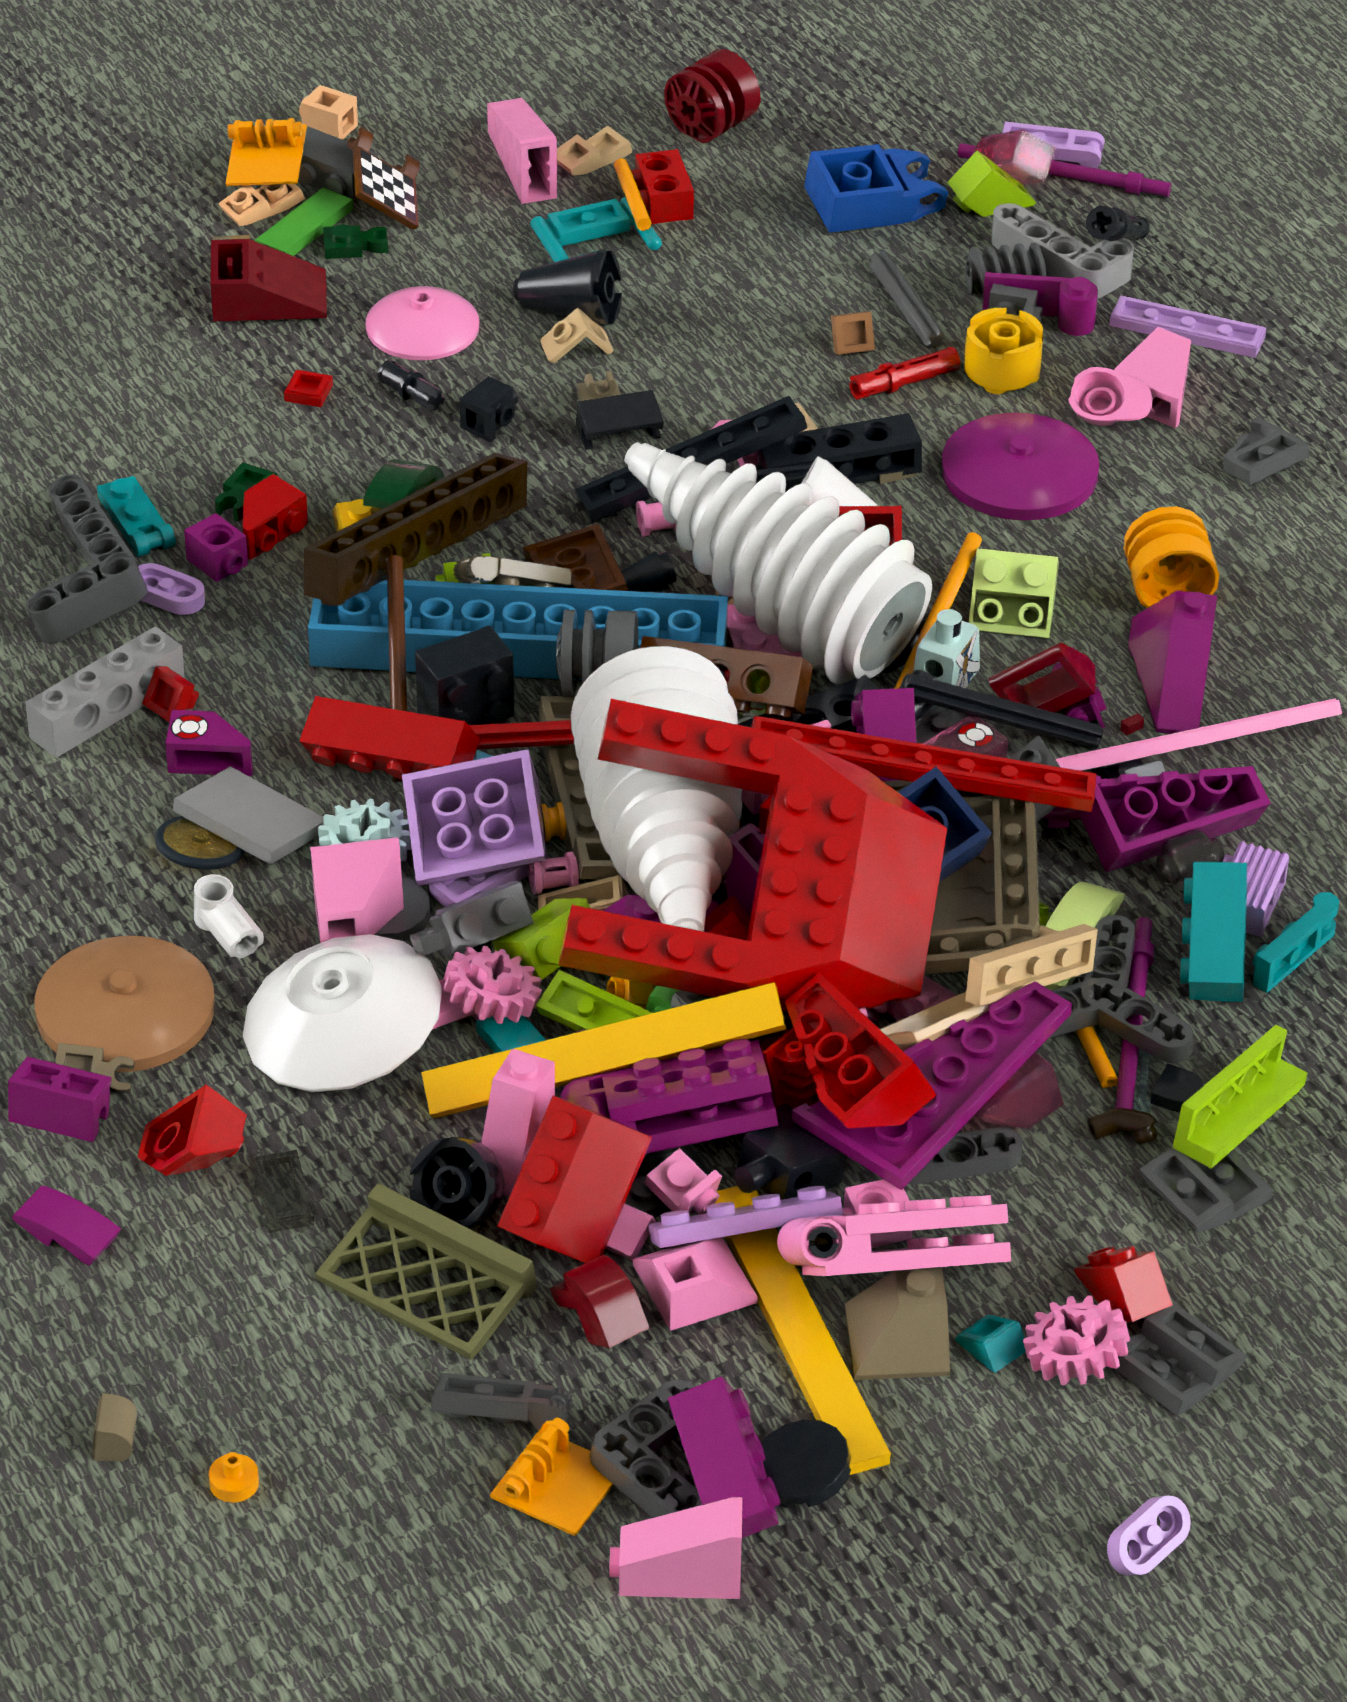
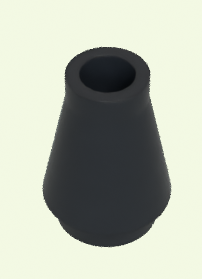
(650, 573)

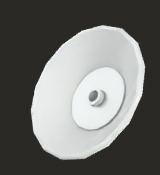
(342, 1013)

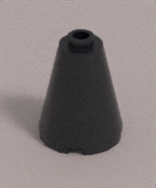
(573, 283)

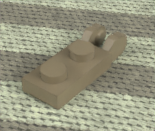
(510, 572)

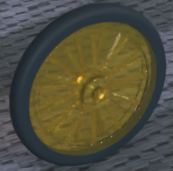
(195, 846)

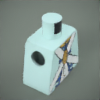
(950, 647)

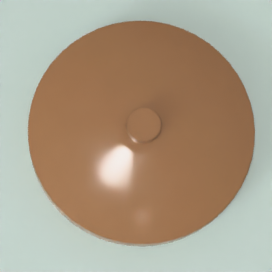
(127, 997)

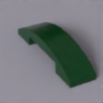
(398, 480)

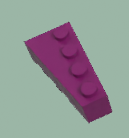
(1139, 814)

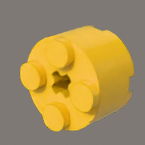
(1003, 350)

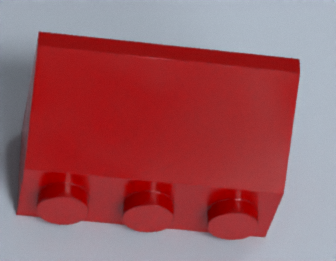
(574, 1181)

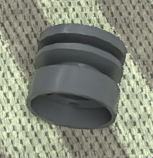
(586, 649)

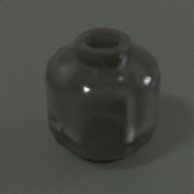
(1180, 853)

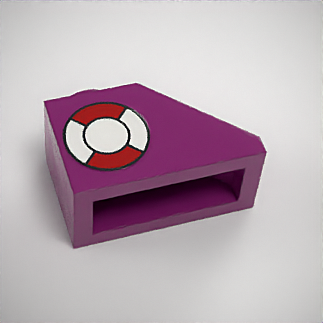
(205, 744)

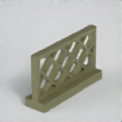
(455, 1248)

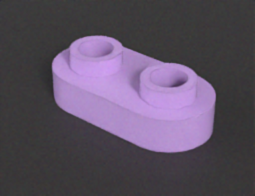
(172, 589)
(1145, 1539)

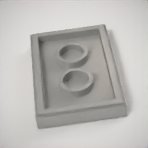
(249, 815)

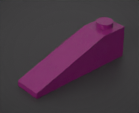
(1172, 657)

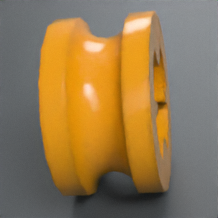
(554, 821)

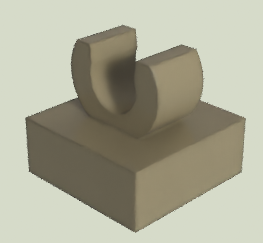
(597, 389)

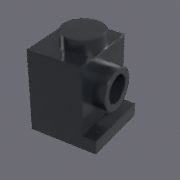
(487, 408)

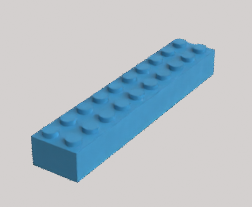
(522, 616)

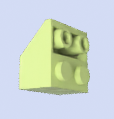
(1013, 593)

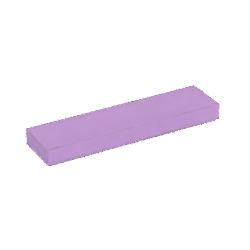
(1198, 327)

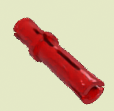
(892, 376)

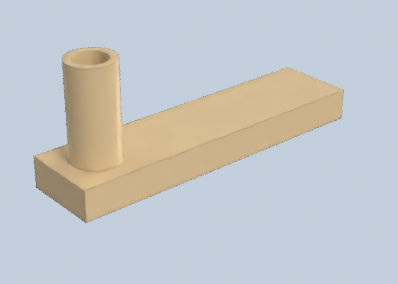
(1044, 959)

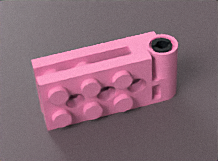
(844, 1241)

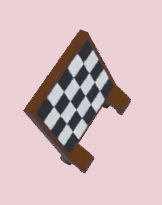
(382, 185)

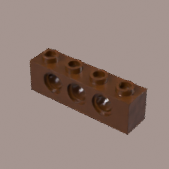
(788, 676)

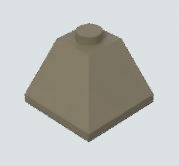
(900, 1326)

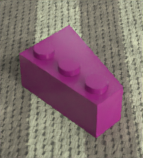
(725, 1451)

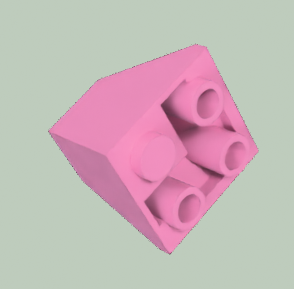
(356, 887)
(694, 1282)

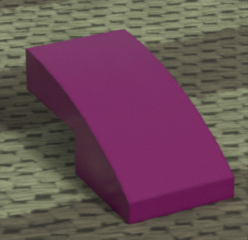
(72, 1224)

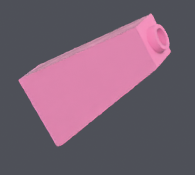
(524, 148)

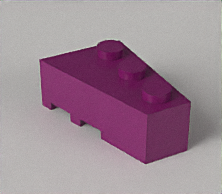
(885, 714)

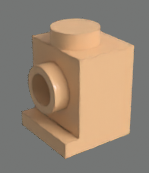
(330, 111)

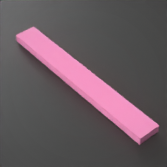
(1201, 735)

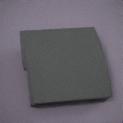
(1205, 1194)
(1178, 1359)

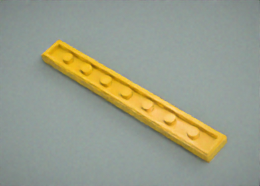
(615, 1046)
(806, 1340)

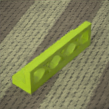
(584, 1005)
(1237, 1100)

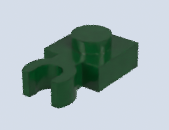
(350, 241)
(234, 487)

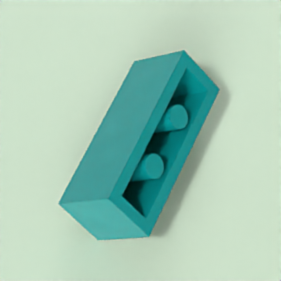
(1215, 931)

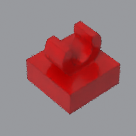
(169, 692)

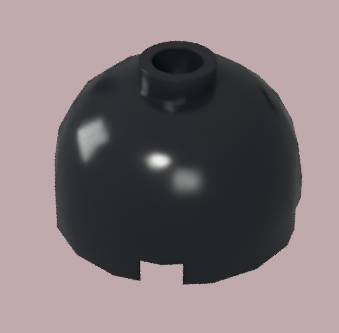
(458, 1180)

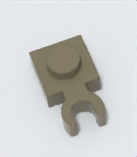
(91, 1060)

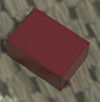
(1132, 724)

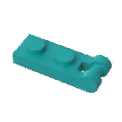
(135, 516)
(1296, 942)

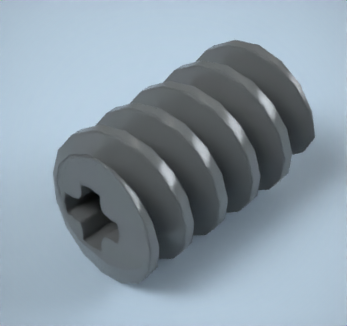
(1004, 261)

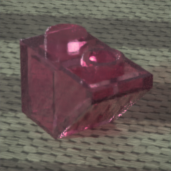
(1018, 154)

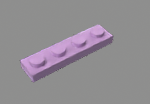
(726, 1220)

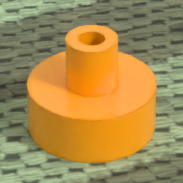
(233, 1477)

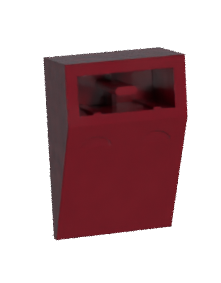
(263, 283)

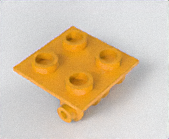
(266, 152)
(553, 1480)

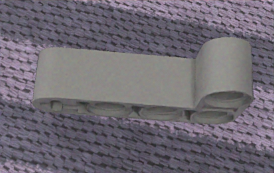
(1103, 264)

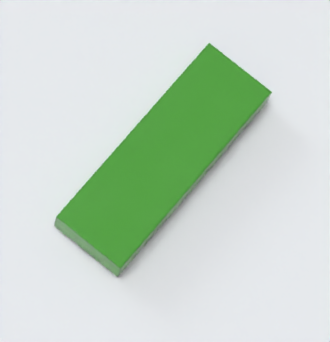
(307, 222)

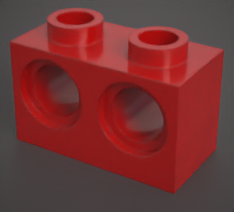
(664, 186)

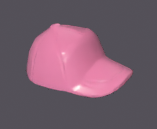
(1109, 396)

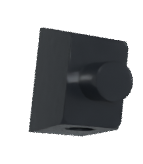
(787, 1159)

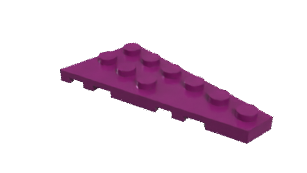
(964, 1073)

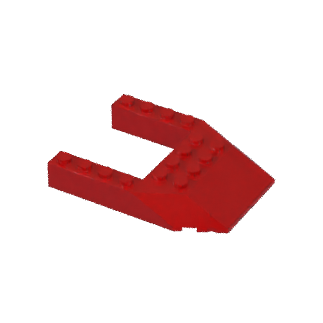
(838, 882)

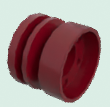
(712, 95)

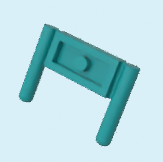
(586, 224)

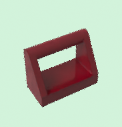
(1053, 691)

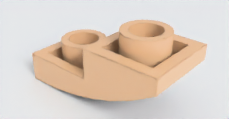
(252, 205)

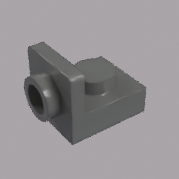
(1015, 300)

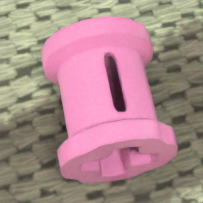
(651, 518)
(553, 873)

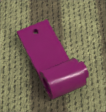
(1066, 298)

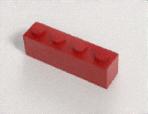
(384, 738)

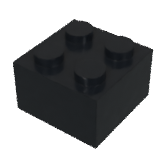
(466, 678)

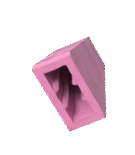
(1163, 366)
(516, 1109)
(682, 1553)

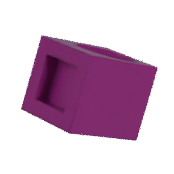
(216, 547)

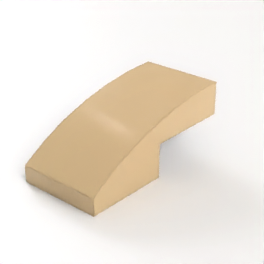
(585, 156)

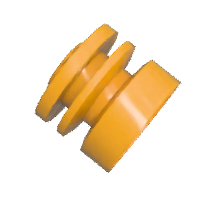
(1169, 554)

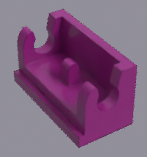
(58, 1098)

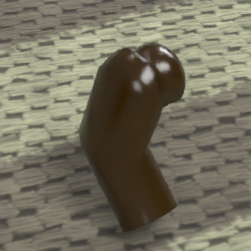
(1124, 1119)

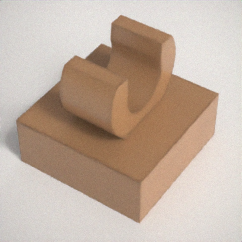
(852, 332)

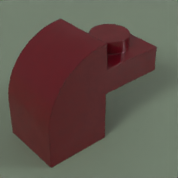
(603, 1301)

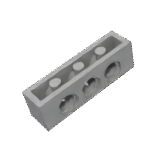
(100, 692)

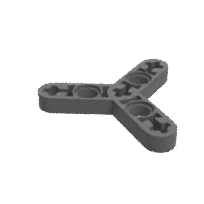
(1126, 1003)

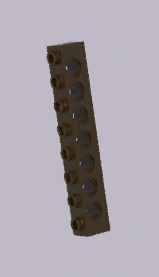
(414, 528)

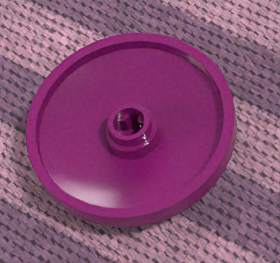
(1020, 466)

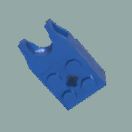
(869, 187)

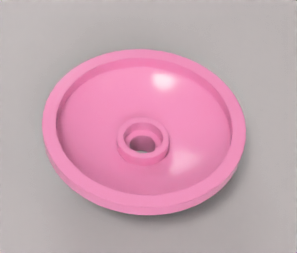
(422, 323)

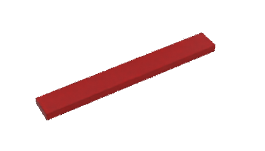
(962, 769)

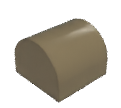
(114, 1428)

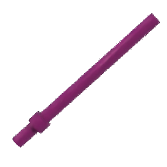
(1131, 183)
(1141, 961)

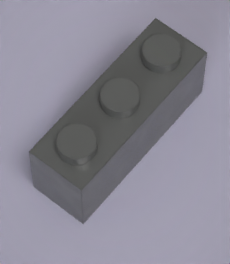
(328, 163)

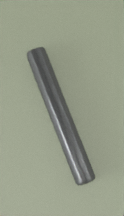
(907, 299)

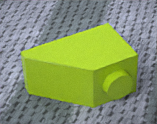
(984, 185)

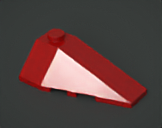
(853, 1063)

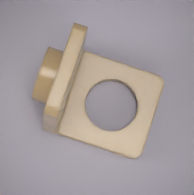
(570, 332)

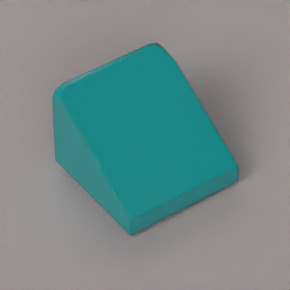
(993, 1341)

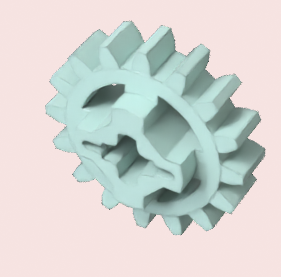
(365, 824)

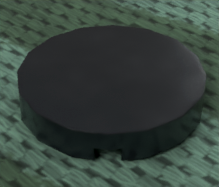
(806, 1462)

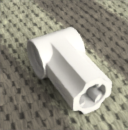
(224, 917)

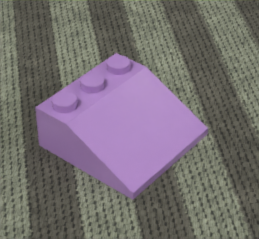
(474, 817)

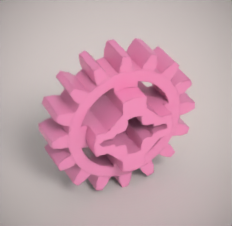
(492, 984)
(1076, 1340)

